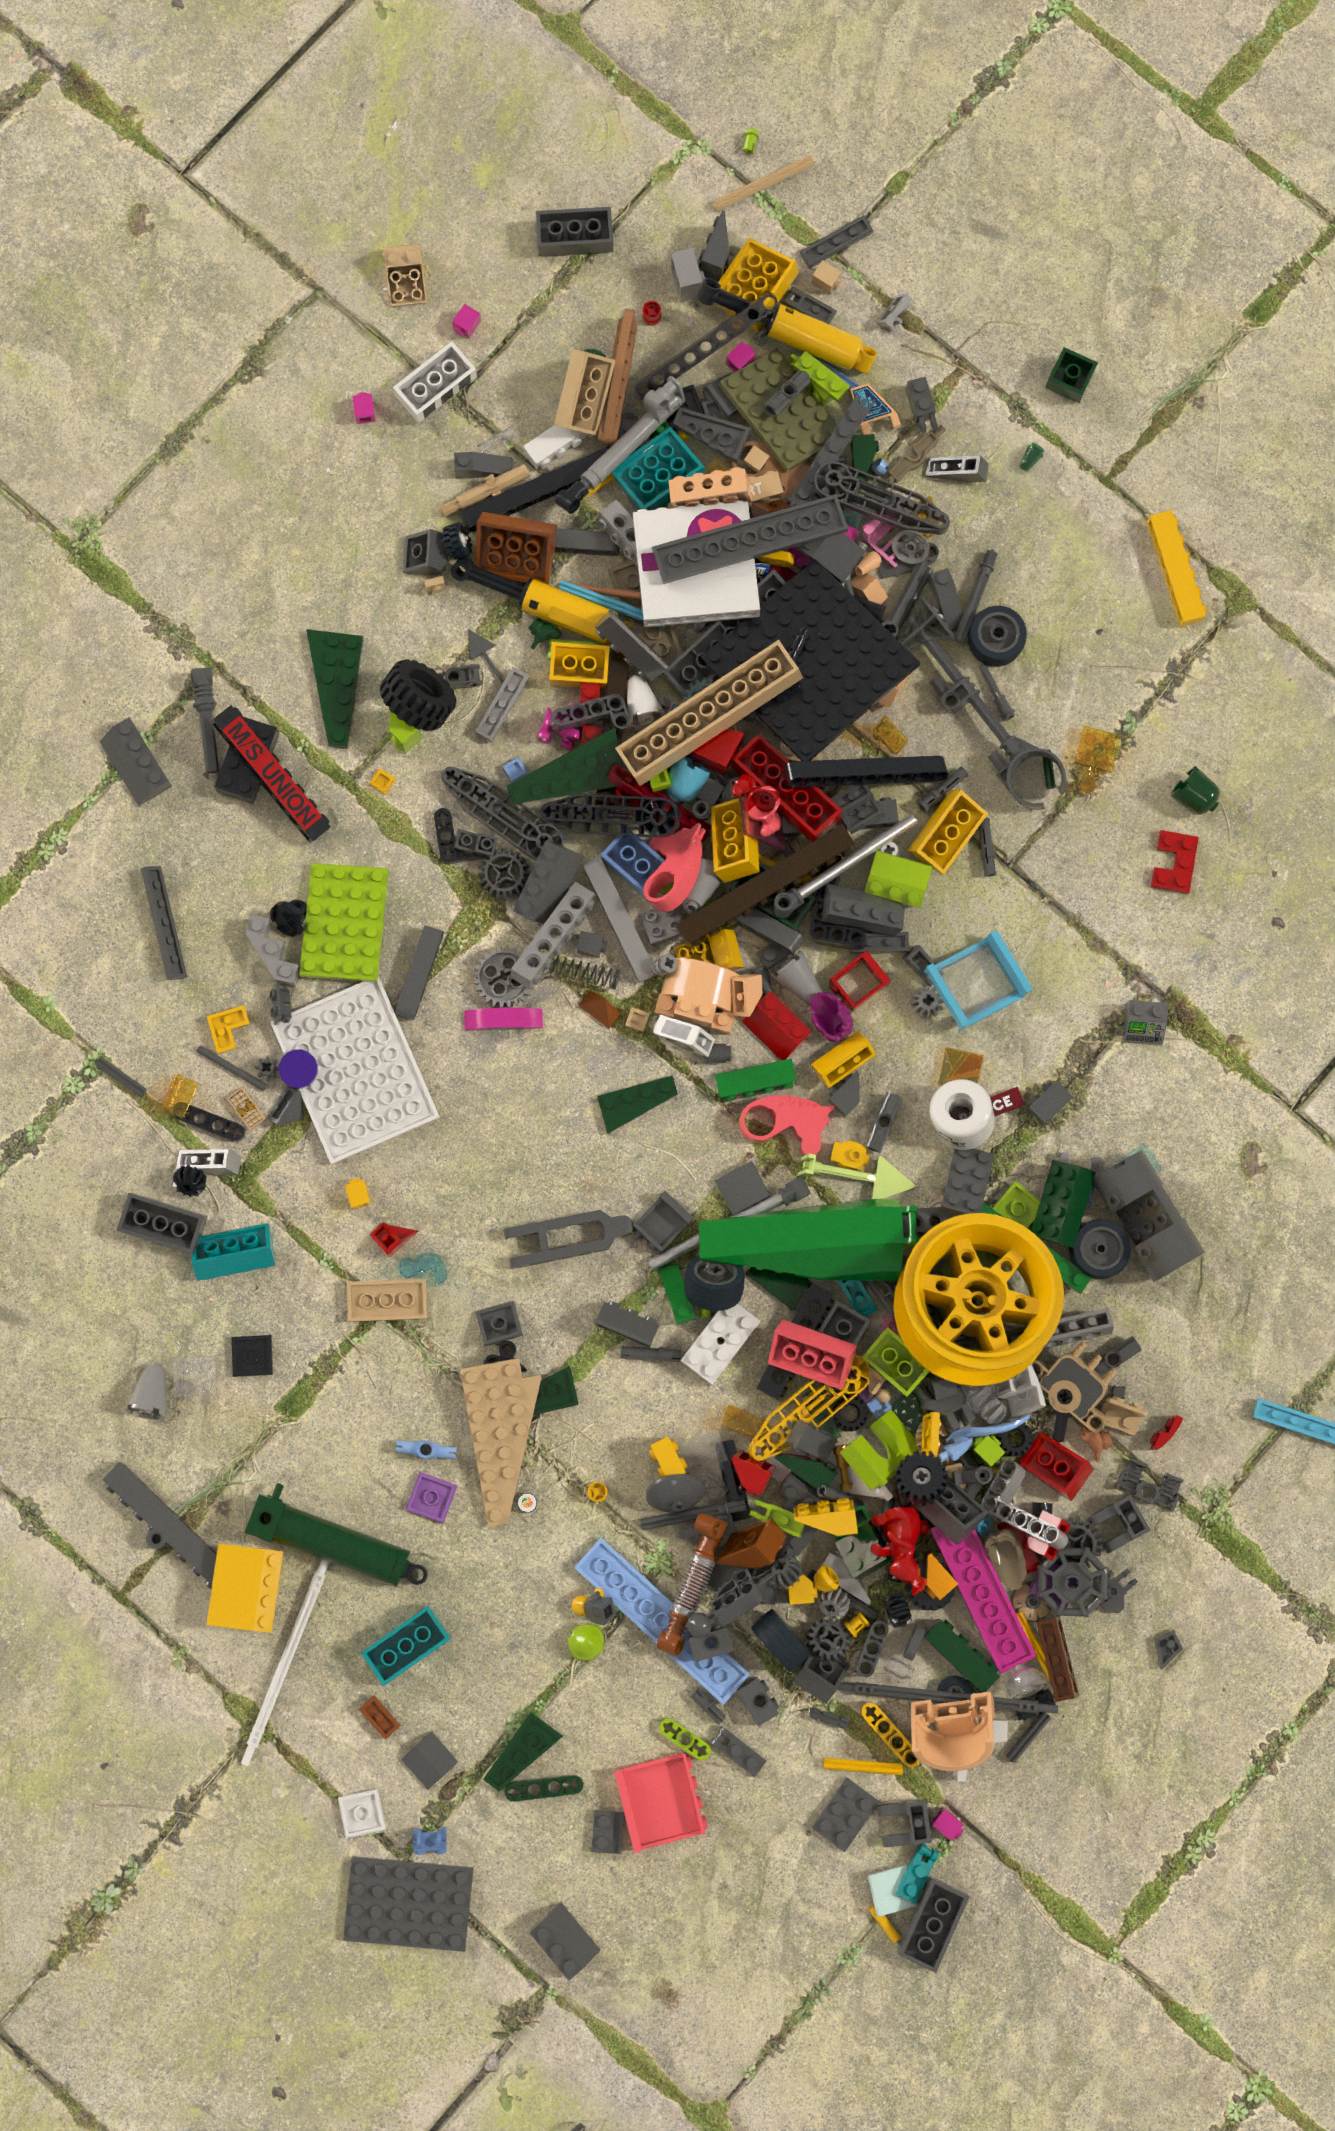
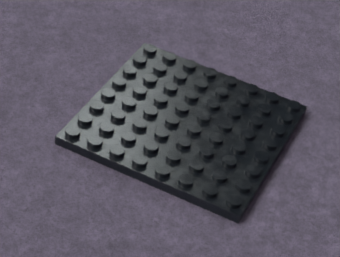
(844, 662)

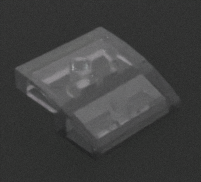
(705, 1450)

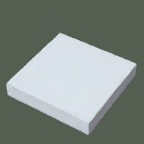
(362, 1813)

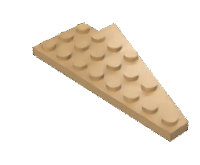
(500, 1419)

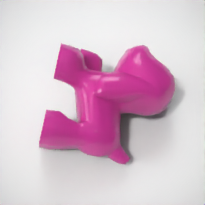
(568, 735)

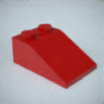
(1056, 1466)

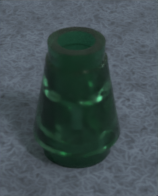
(1031, 456)

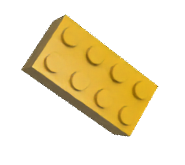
(733, 852)

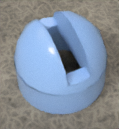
(879, 466)

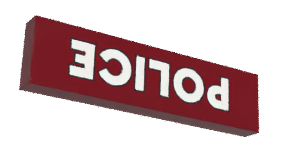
(1001, 1104)

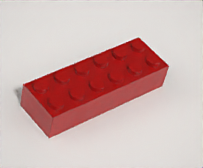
(804, 807)

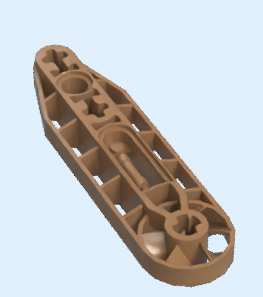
(616, 394)

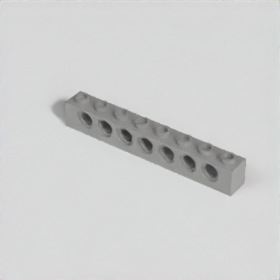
(617, 514)
(1069, 1330)

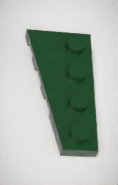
(629, 1103)
(524, 1748)

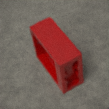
(874, 969)

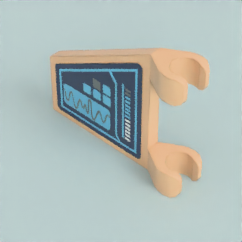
(880, 409)

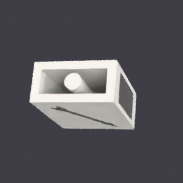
(683, 1035)

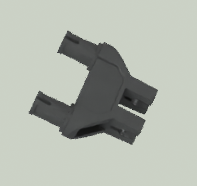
(947, 1407)

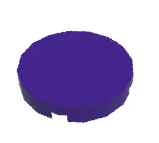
(298, 1069)

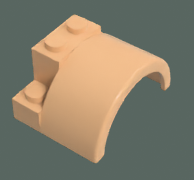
(699, 991)
(958, 1738)

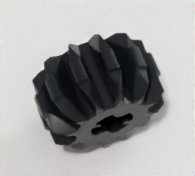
(189, 1181)
(898, 1610)

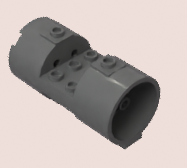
(1148, 1215)

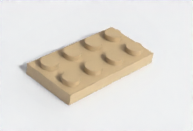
(387, 1300)

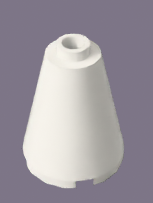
(641, 704)

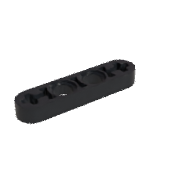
(207, 1125)

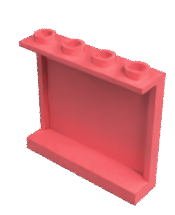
(660, 1801)

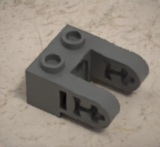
(1130, 1517)
(919, 1819)

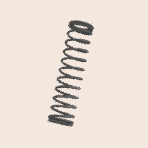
(615, 980)

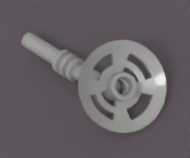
(910, 545)

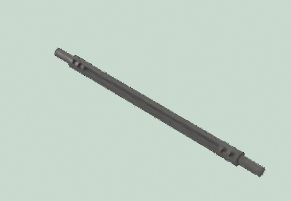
(943, 1697)

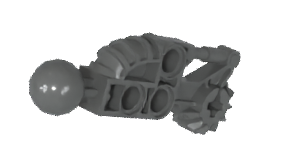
(746, 1592)

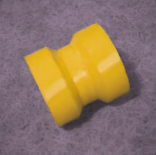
(597, 1491)

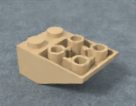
(405, 274)

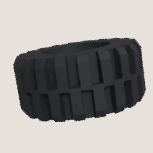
(418, 695)

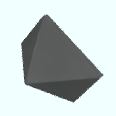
(288, 1107)

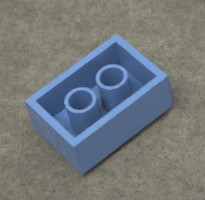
(632, 860)

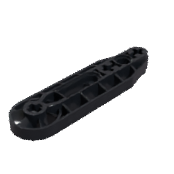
(601, 813)

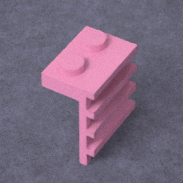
(875, 532)

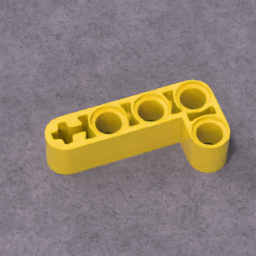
(888, 1735)

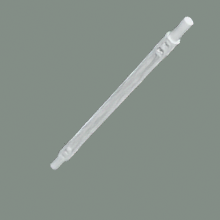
(287, 1656)

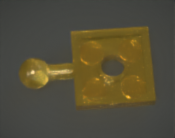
(1087, 758)

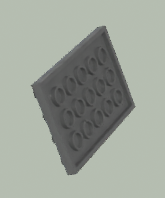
(408, 1903)

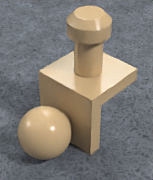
(883, 1395)

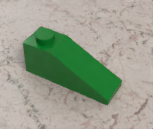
(674, 1288)

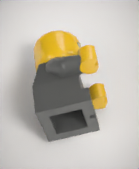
(595, 1608)

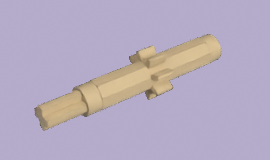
(491, 487)

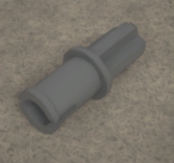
(708, 1706)

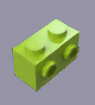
(987, 1450)

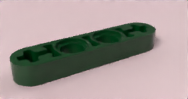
(544, 1790)

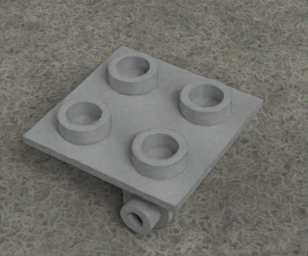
(661, 925)

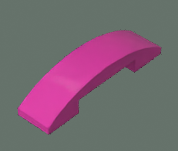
(504, 1018)

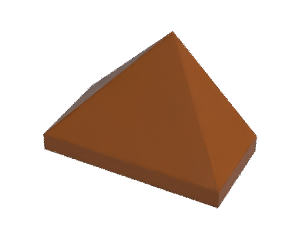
(600, 1008)

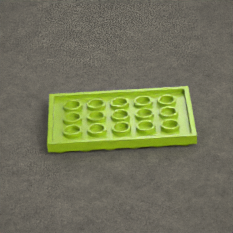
(344, 922)

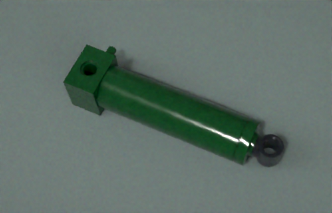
(331, 1541)

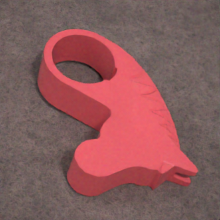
(681, 865)
(793, 1113)

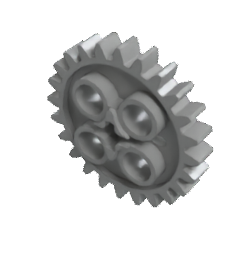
(496, 961)

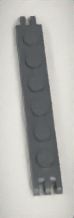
(832, 449)

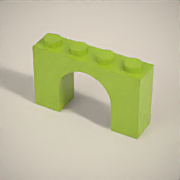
(871, 1466)

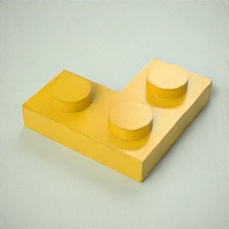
(223, 1023)

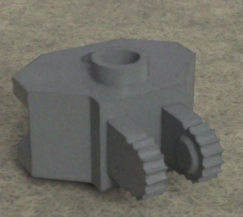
(1116, 1592)

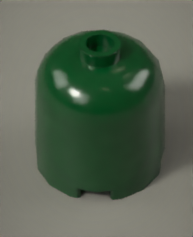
(1197, 792)

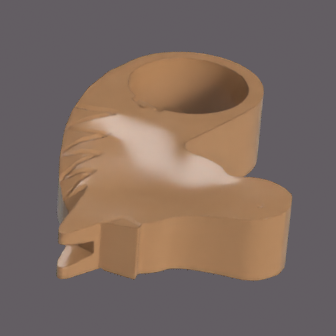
(789, 480)

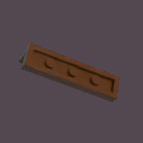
(1057, 1659)

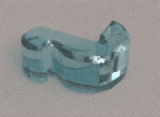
(424, 1263)

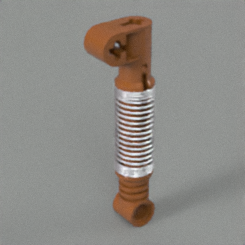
(702, 1559)

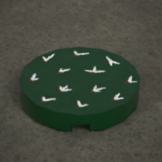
(909, 1412)

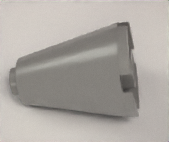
(704, 887)
(798, 977)
(150, 1393)

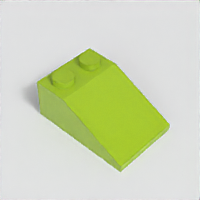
(894, 1362)

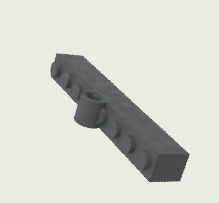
(162, 1521)

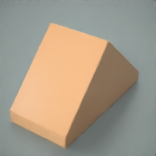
(869, 588)

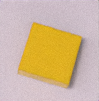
(382, 781)

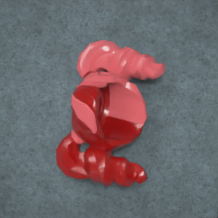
(757, 805)

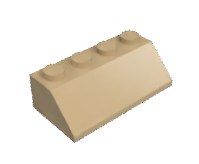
(584, 392)

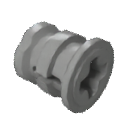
(664, 965)

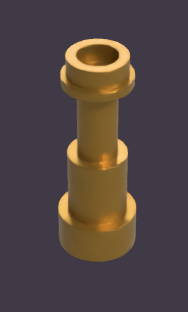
(842, 1465)

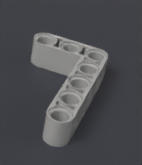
(1002, 1507)

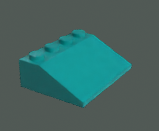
(647, 474)

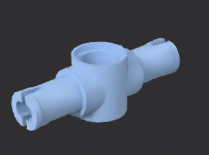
(415, 1449)

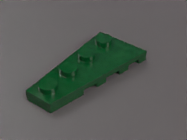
(556, 1392)

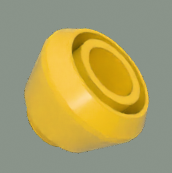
(826, 1579)

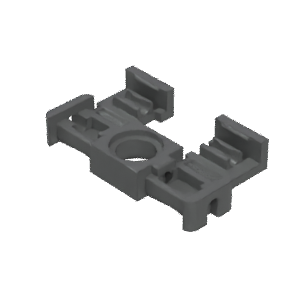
(1163, 1497)

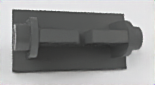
(279, 997)

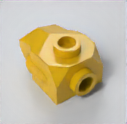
(850, 1155)

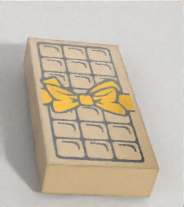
(246, 1108)

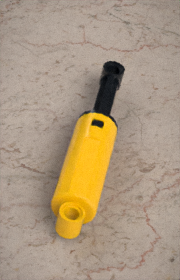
(798, 330)
(540, 600)

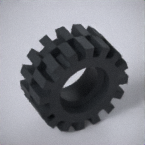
(858, 1422)
(1023, 1447)

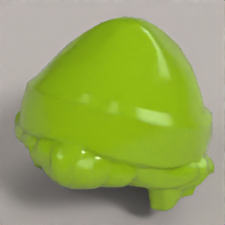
(586, 1642)

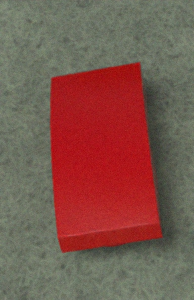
(1161, 1437)

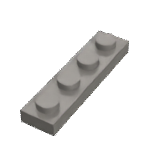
(502, 704)

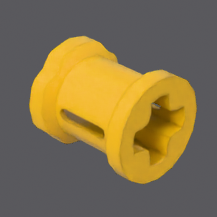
(857, 1624)

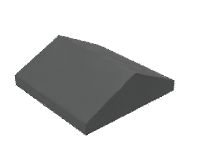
(499, 1323)
(429, 1760)

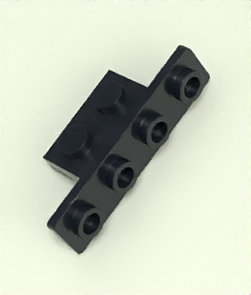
(731, 1478)

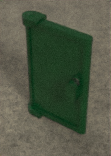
(783, 1286)

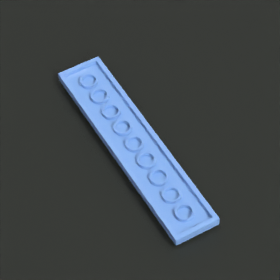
(650, 1612)

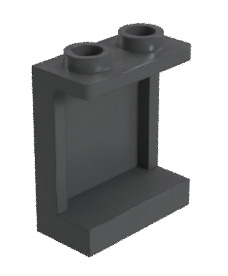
(662, 1223)

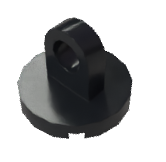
(288, 917)

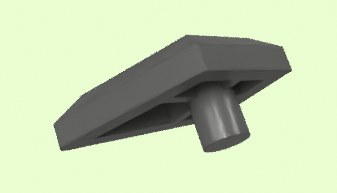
(1167, 1648)

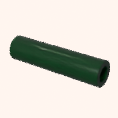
(1049, 773)

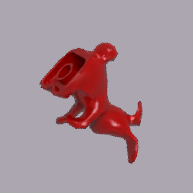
(902, 1530)

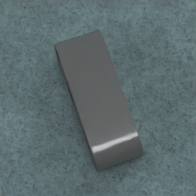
(879, 1640)

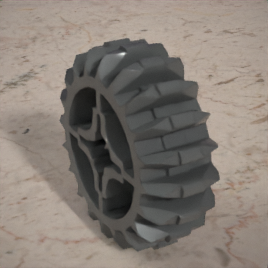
(494, 888)
(1082, 1536)

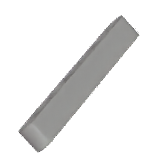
(619, 919)

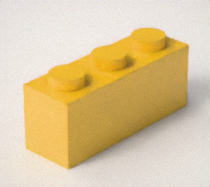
(843, 1059)

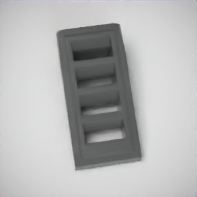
(913, 964)

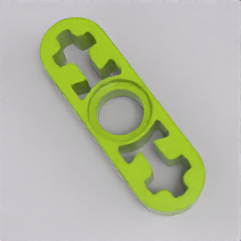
(700, 1743)

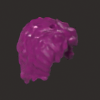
(831, 1016)

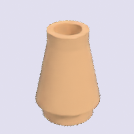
(868, 563)

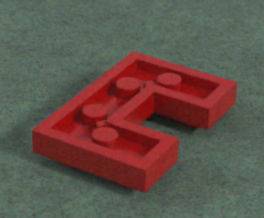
(1185, 853)

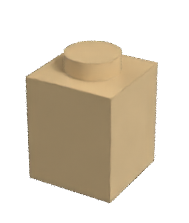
(827, 277)

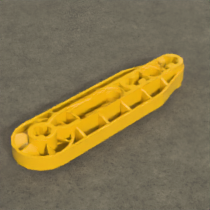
(860, 1369)

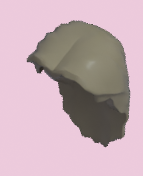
(1007, 1557)

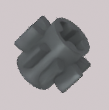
(262, 1070)

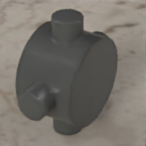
(1118, 1391)

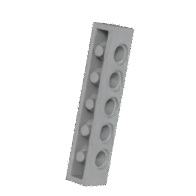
(576, 896)

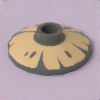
(1021, 1603)

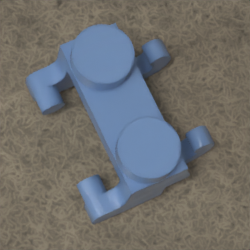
(430, 1841)

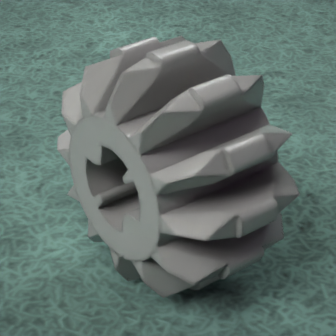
(933, 1007)
(832, 1603)

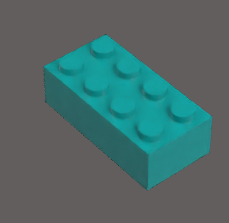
(406, 1645)

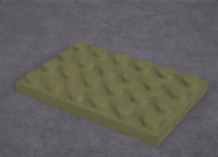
(798, 430)

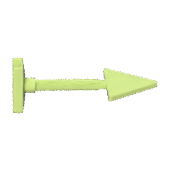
(886, 1179)

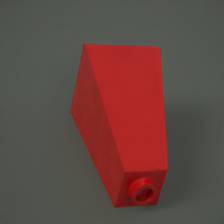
(718, 751)

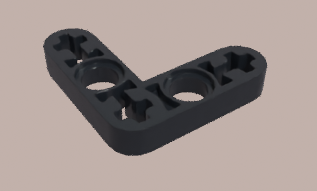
(458, 857)

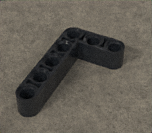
(830, 930)

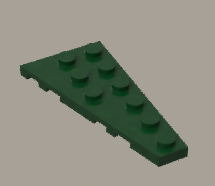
(336, 671)
(572, 773)

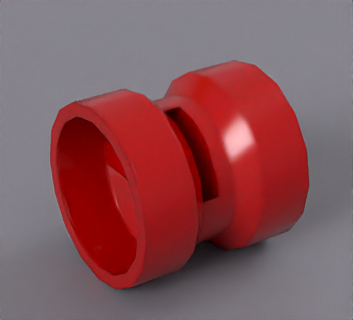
(653, 309)

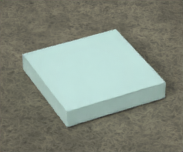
(884, 1890)

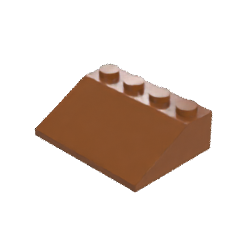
(515, 547)

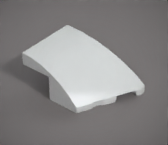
(1022, 1392)

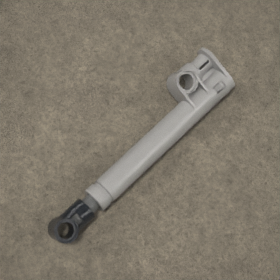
(658, 407)

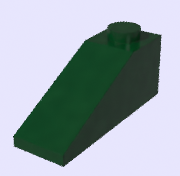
(863, 452)
(812, 1471)

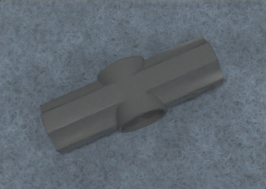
(793, 387)
(878, 1133)
(1122, 1351)

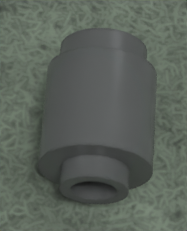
(719, 1054)

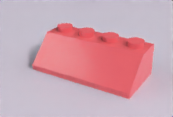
(812, 1354)

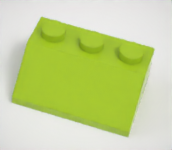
(898, 879)

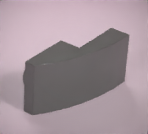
(475, 843)

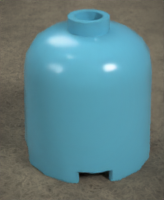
(686, 780)

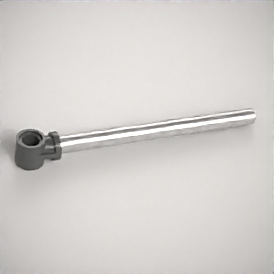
(794, 897)
(794, 1191)

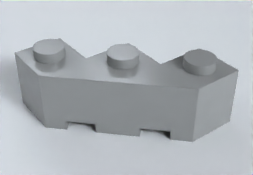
(271, 951)

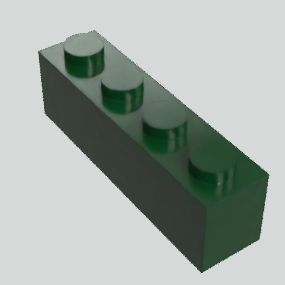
(961, 1656)

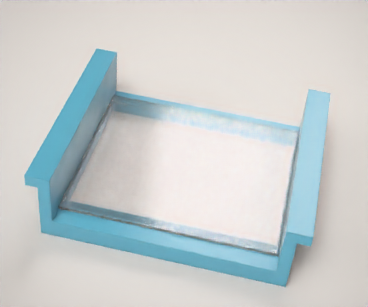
(979, 980)

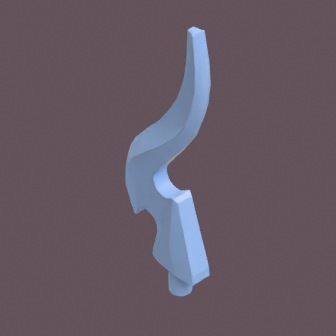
(961, 1438)

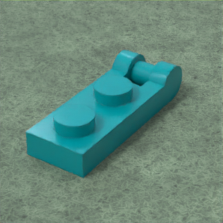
(917, 1873)

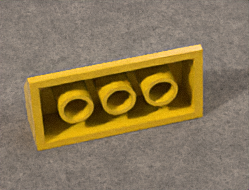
(947, 831)

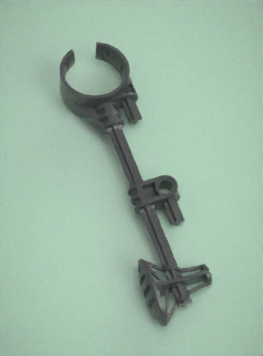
(966, 693)

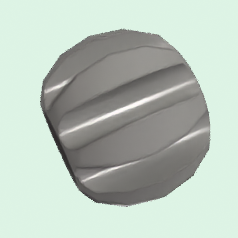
(993, 1411)

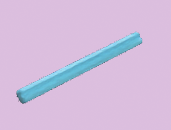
(603, 601)

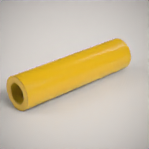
(886, 1925)

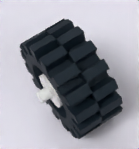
(457, 540)

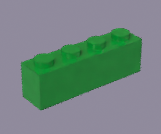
(755, 1079)

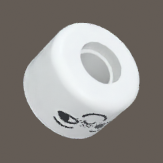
(962, 1133)

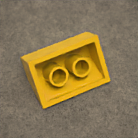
(578, 664)

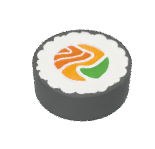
(527, 1502)

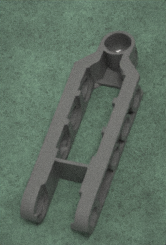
(613, 1227)

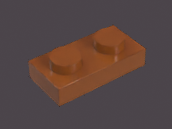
(380, 1717)

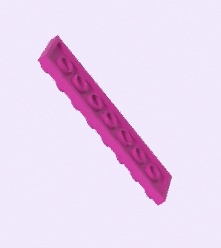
(986, 1600)

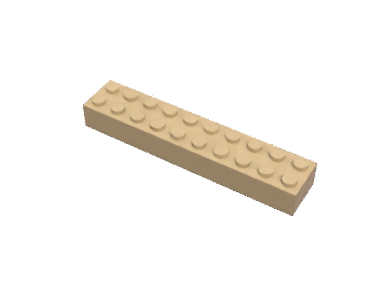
(709, 712)

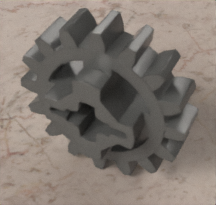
(832, 1632)

